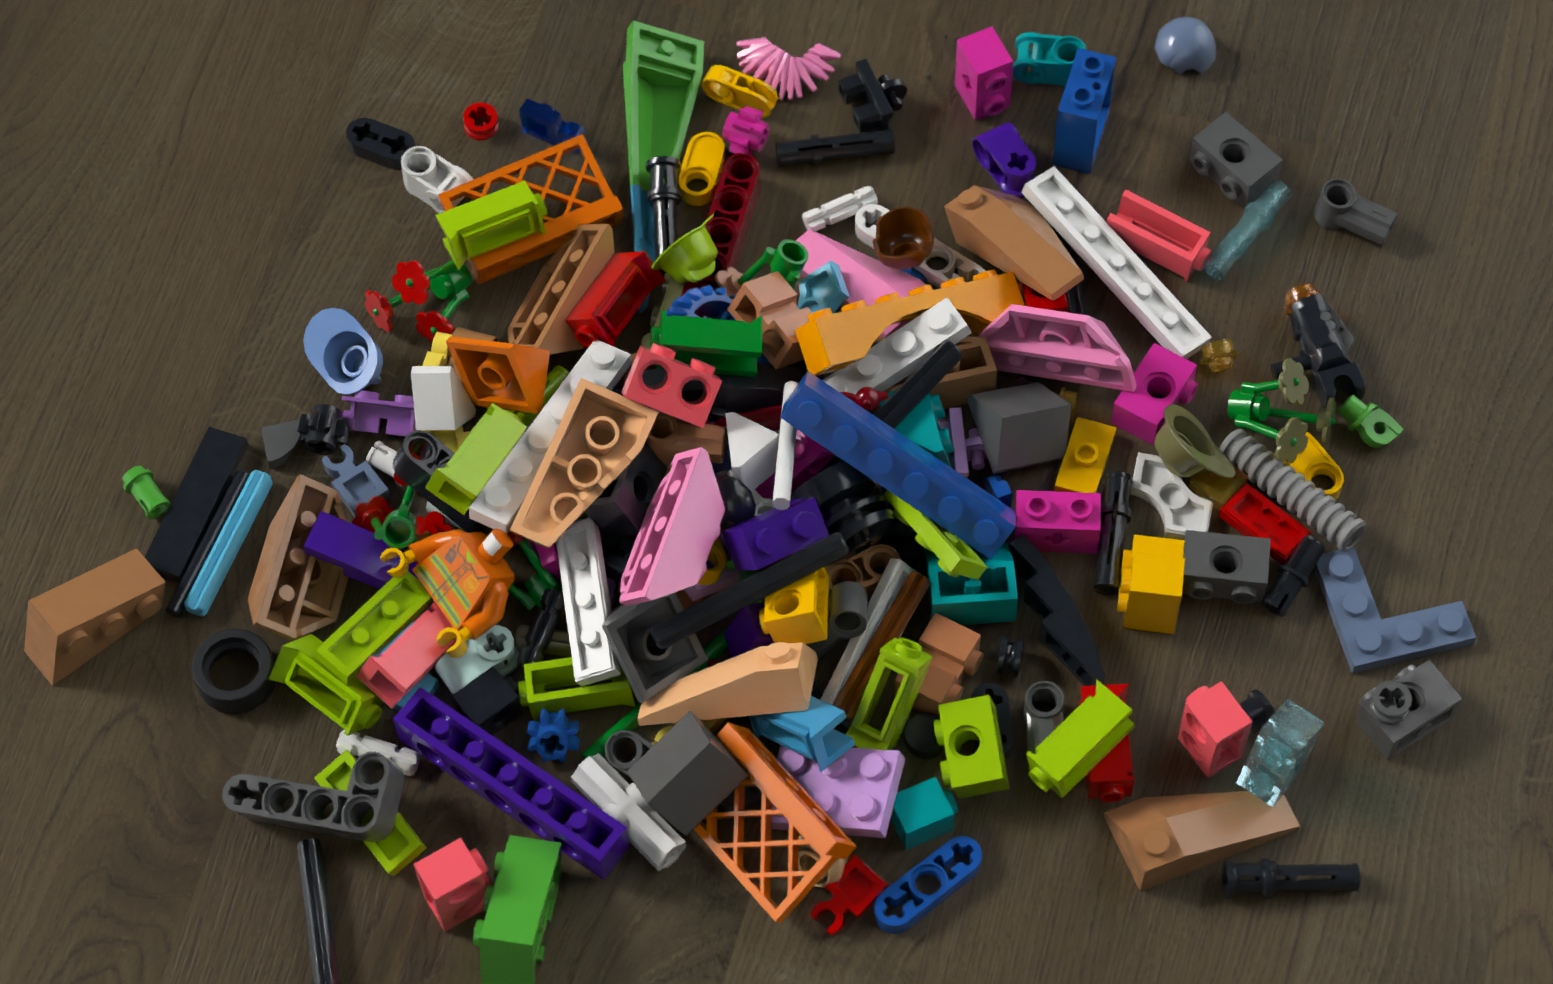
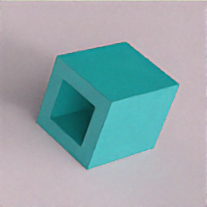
(923, 813)

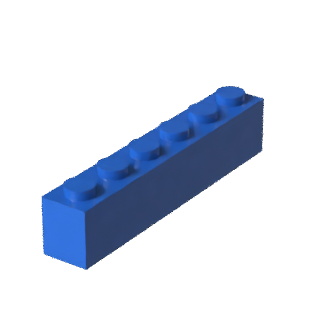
(899, 465)

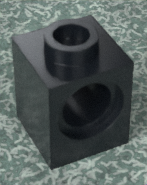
(489, 701)

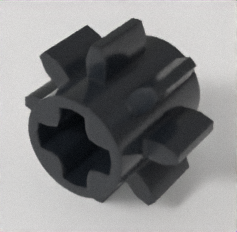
(323, 429)

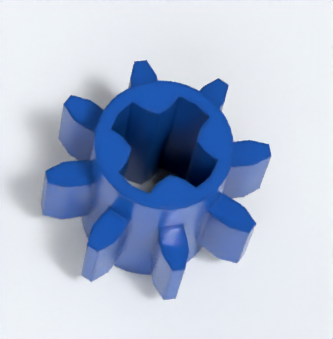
(553, 747)

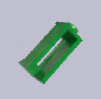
(721, 343)

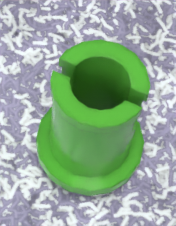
(141, 485)

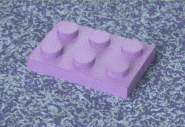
(853, 790)

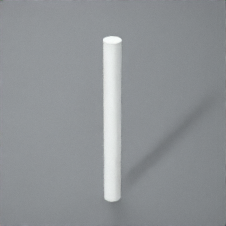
(785, 457)

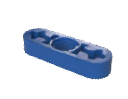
(896, 895)

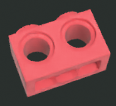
(668, 394)
(1214, 728)
(453, 883)

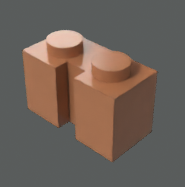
(776, 303)
(954, 656)

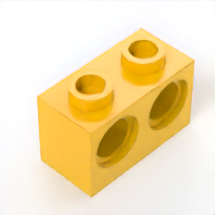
(798, 610)

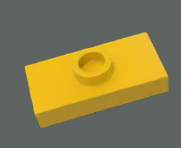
(1085, 457)

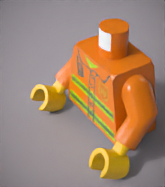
(464, 579)

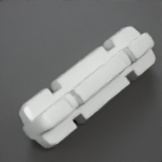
(839, 209)
(405, 758)

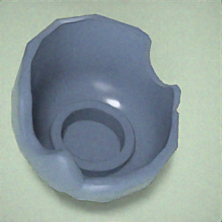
(1185, 45)

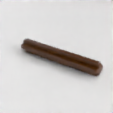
(890, 627)

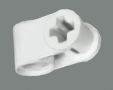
(436, 179)

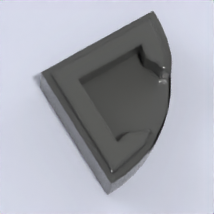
(280, 442)

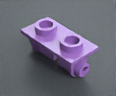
(368, 411)

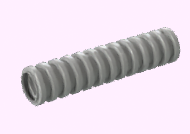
(1293, 490)

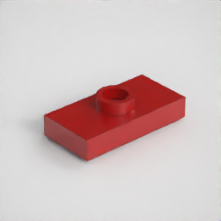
(1259, 517)

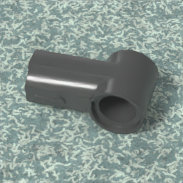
(1352, 212)
(845, 615)
(1041, 724)

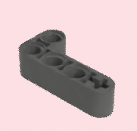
(312, 800)

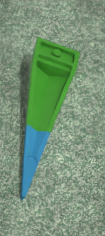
(660, 93)

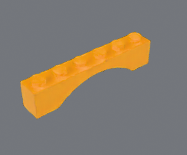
(842, 338)

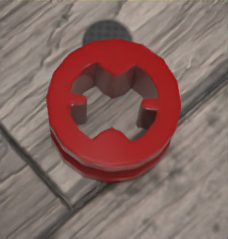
(477, 110)

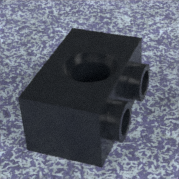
(626, 500)

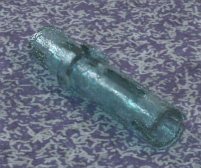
(1256, 218)

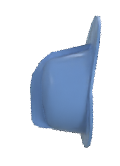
(342, 351)

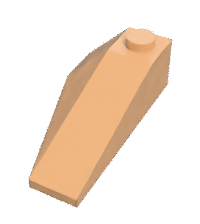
(588, 452)
(753, 683)

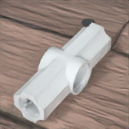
(624, 802)

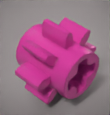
(745, 131)

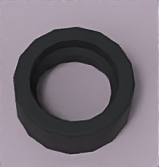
(224, 643)

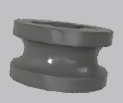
(1388, 690)

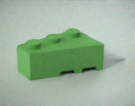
(518, 910)

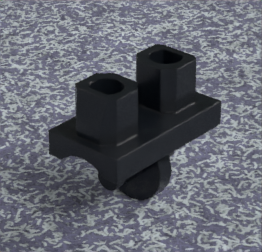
(878, 99)

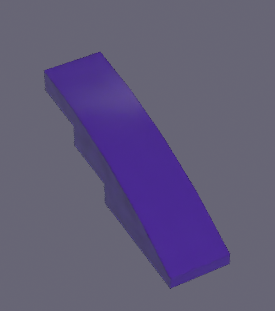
(352, 550)

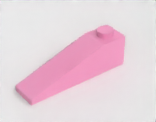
(862, 274)

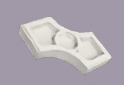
(1170, 497)

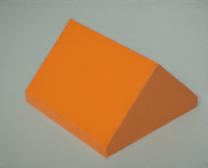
(501, 373)

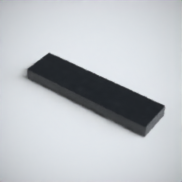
(195, 502)

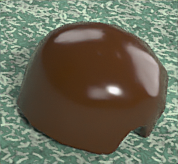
(903, 238)

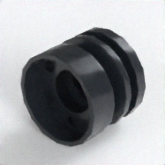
(845, 509)

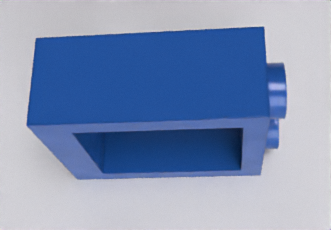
(1084, 110)

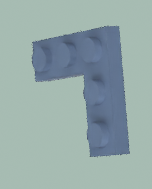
(1377, 641)

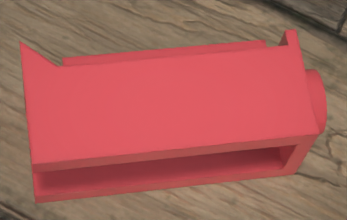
(1160, 235)
(407, 658)

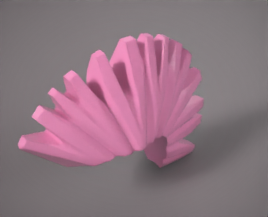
(783, 70)

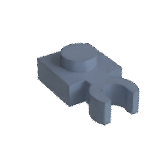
(354, 482)

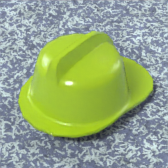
(689, 257)

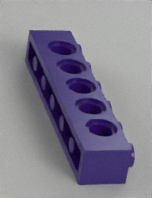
(512, 783)

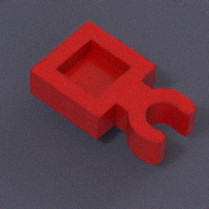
(853, 892)

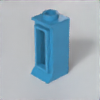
(807, 731)

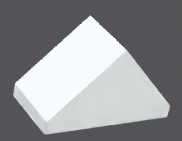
(439, 399)
(751, 450)

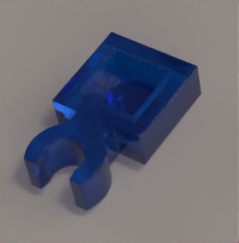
(546, 124)

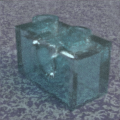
(1280, 752)

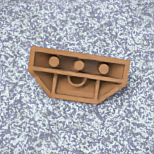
(559, 288)
(292, 589)

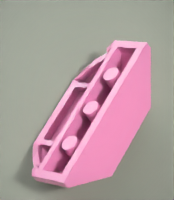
(1058, 347)
(675, 531)

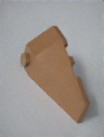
(1013, 239)
(1187, 832)

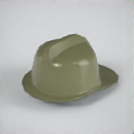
(1188, 447)

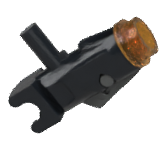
(1323, 344)

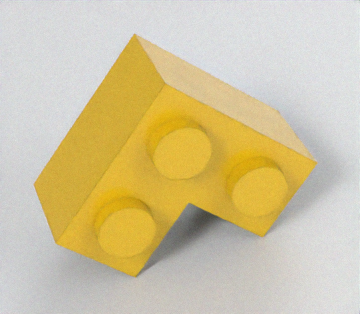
(1152, 584)

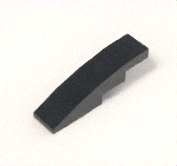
(739, 392)
(1061, 624)

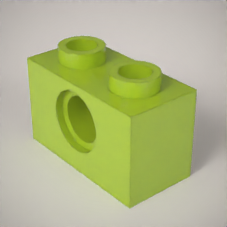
(986, 768)

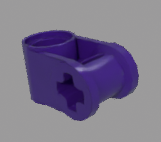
(1005, 158)

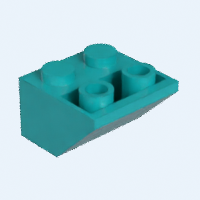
(973, 601)

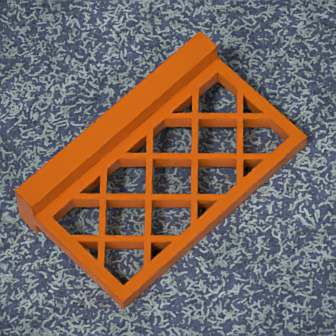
(558, 230)
(791, 802)

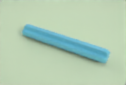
(228, 543)

